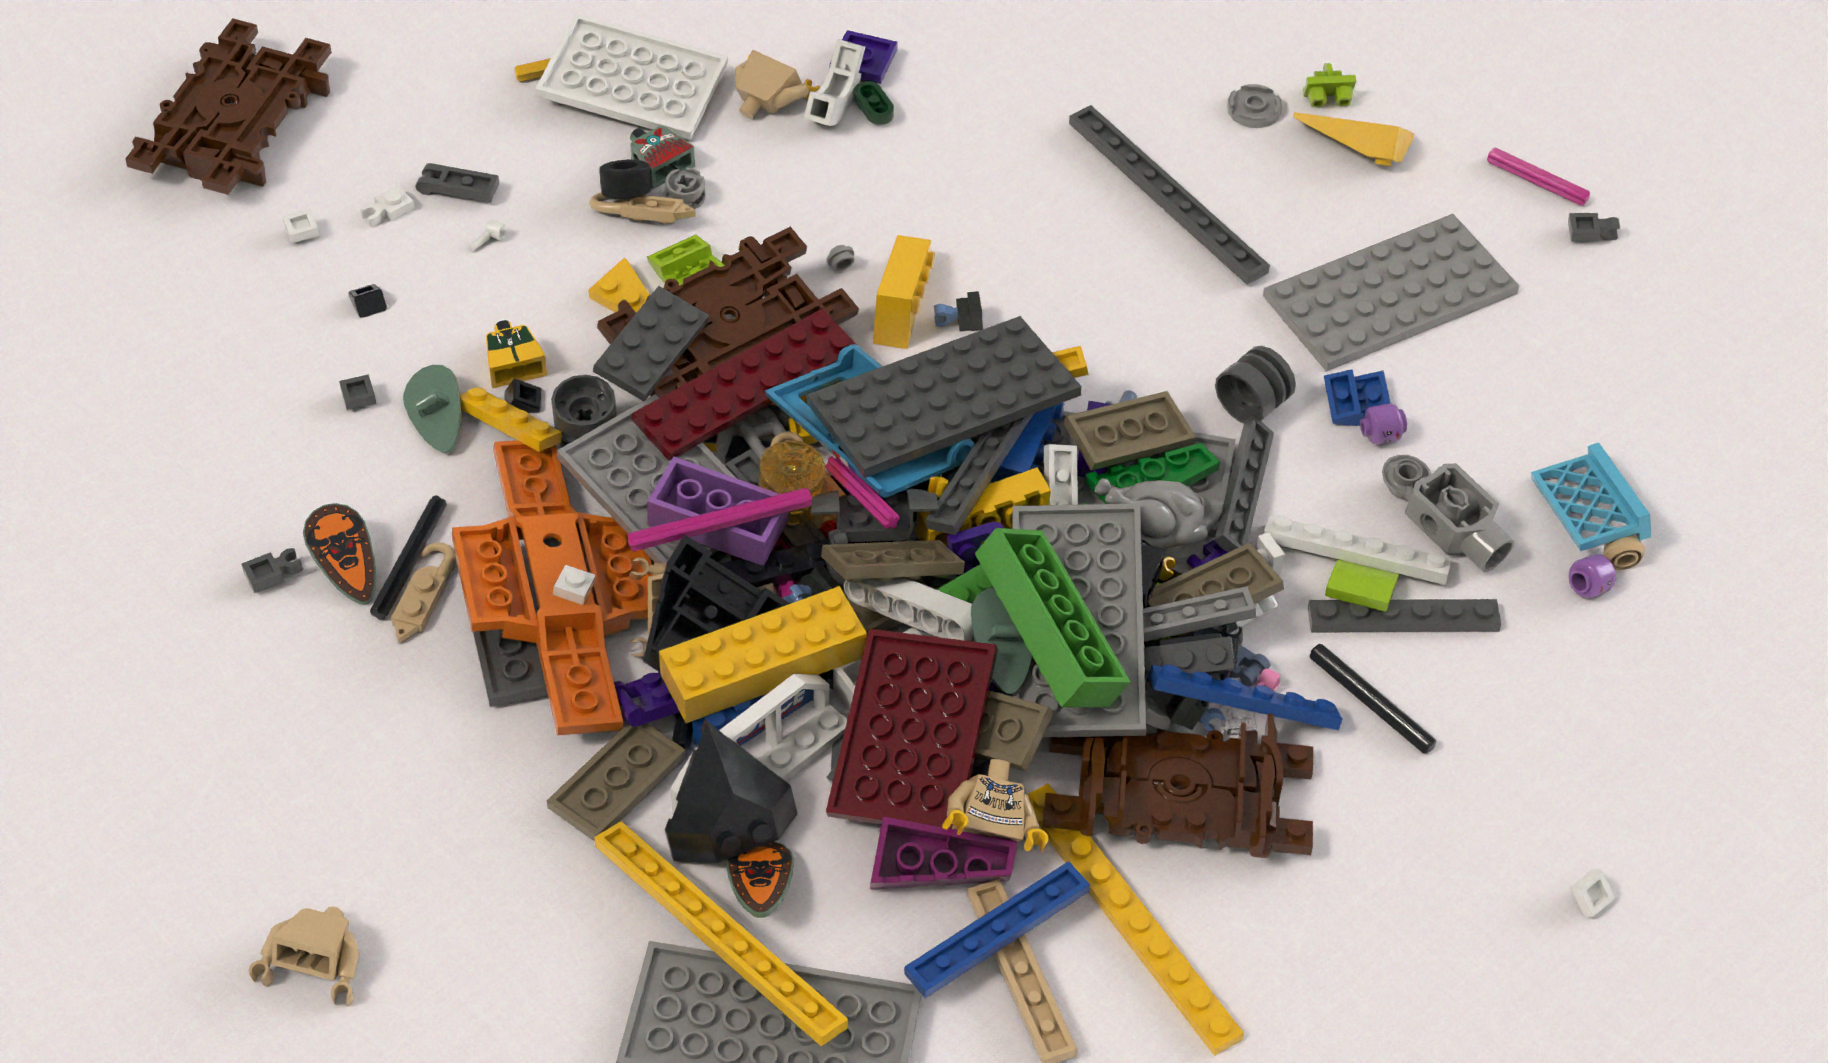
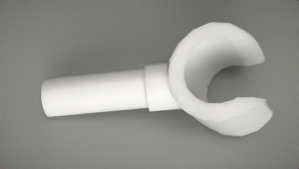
(492, 229)

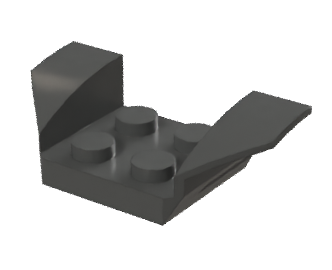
(862, 526)

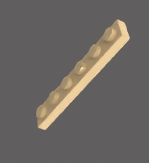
(1027, 984)

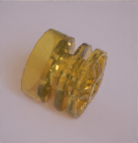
(792, 467)

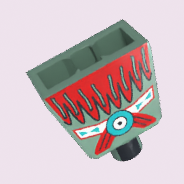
(662, 151)

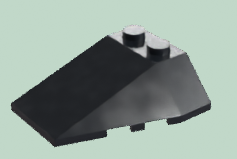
(700, 599)

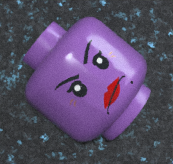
(1383, 424)
(1592, 576)

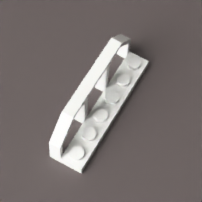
(798, 748)

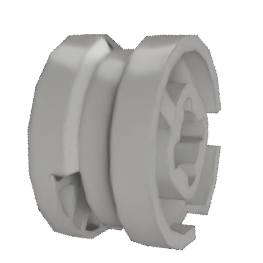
(686, 186)

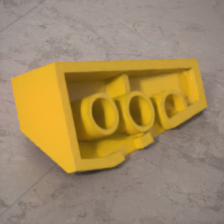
(1374, 140)

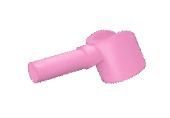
(1269, 679)

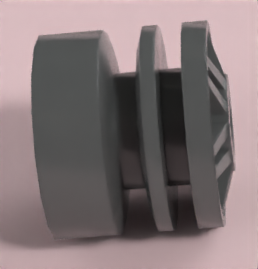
(1255, 384)
(581, 406)

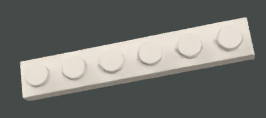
(1359, 550)

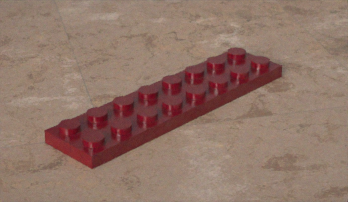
(739, 385)

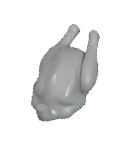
(1168, 511)

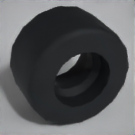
(625, 179)

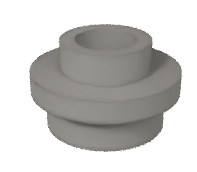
(840, 257)

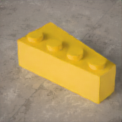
(996, 504)

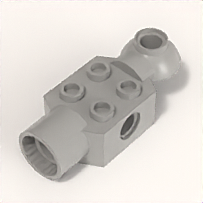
(1449, 509)

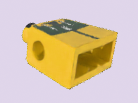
(513, 354)

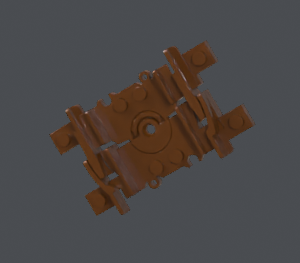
(222, 139)
(740, 291)
(1206, 807)

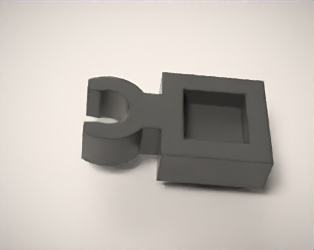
(269, 571)

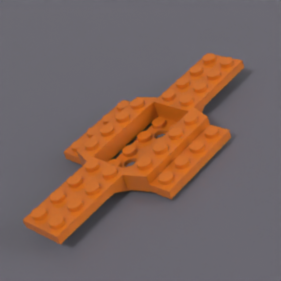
(565, 632)

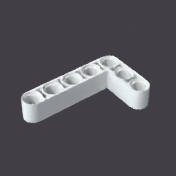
(915, 606)

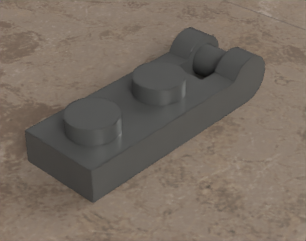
(457, 182)

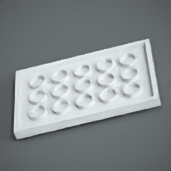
(632, 76)

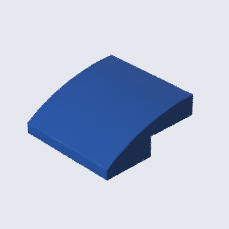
(1353, 395)

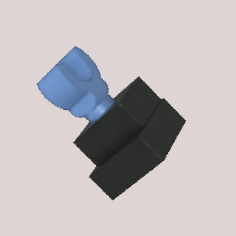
(967, 311)
(812, 584)
(1189, 711)

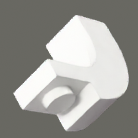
(837, 92)

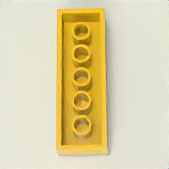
(762, 653)

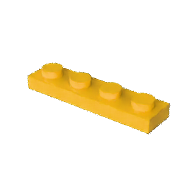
(509, 419)

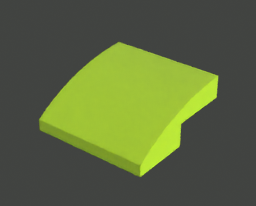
(683, 259)
(1362, 585)

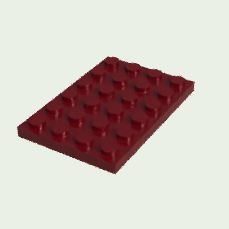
(911, 727)

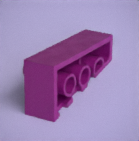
(931, 856)

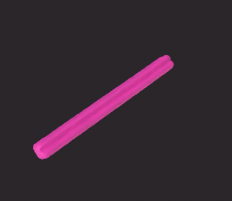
(719, 519)

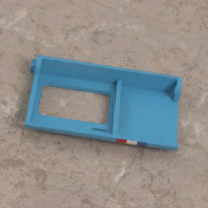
(851, 363)

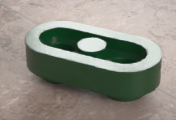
(874, 102)

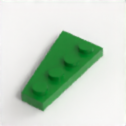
(1179, 465)

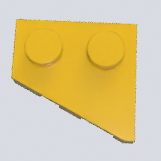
(619, 285)

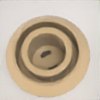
(1624, 552)

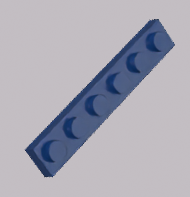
(1236, 695)
(996, 929)

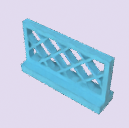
(1613, 491)

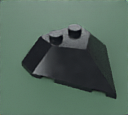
(727, 803)

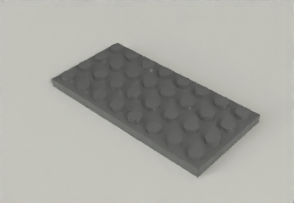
(942, 396)

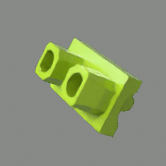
(1329, 83)

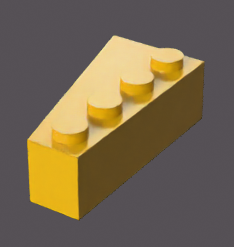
(901, 290)

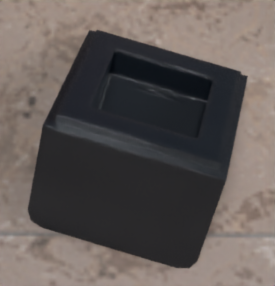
(367, 300)
(523, 396)

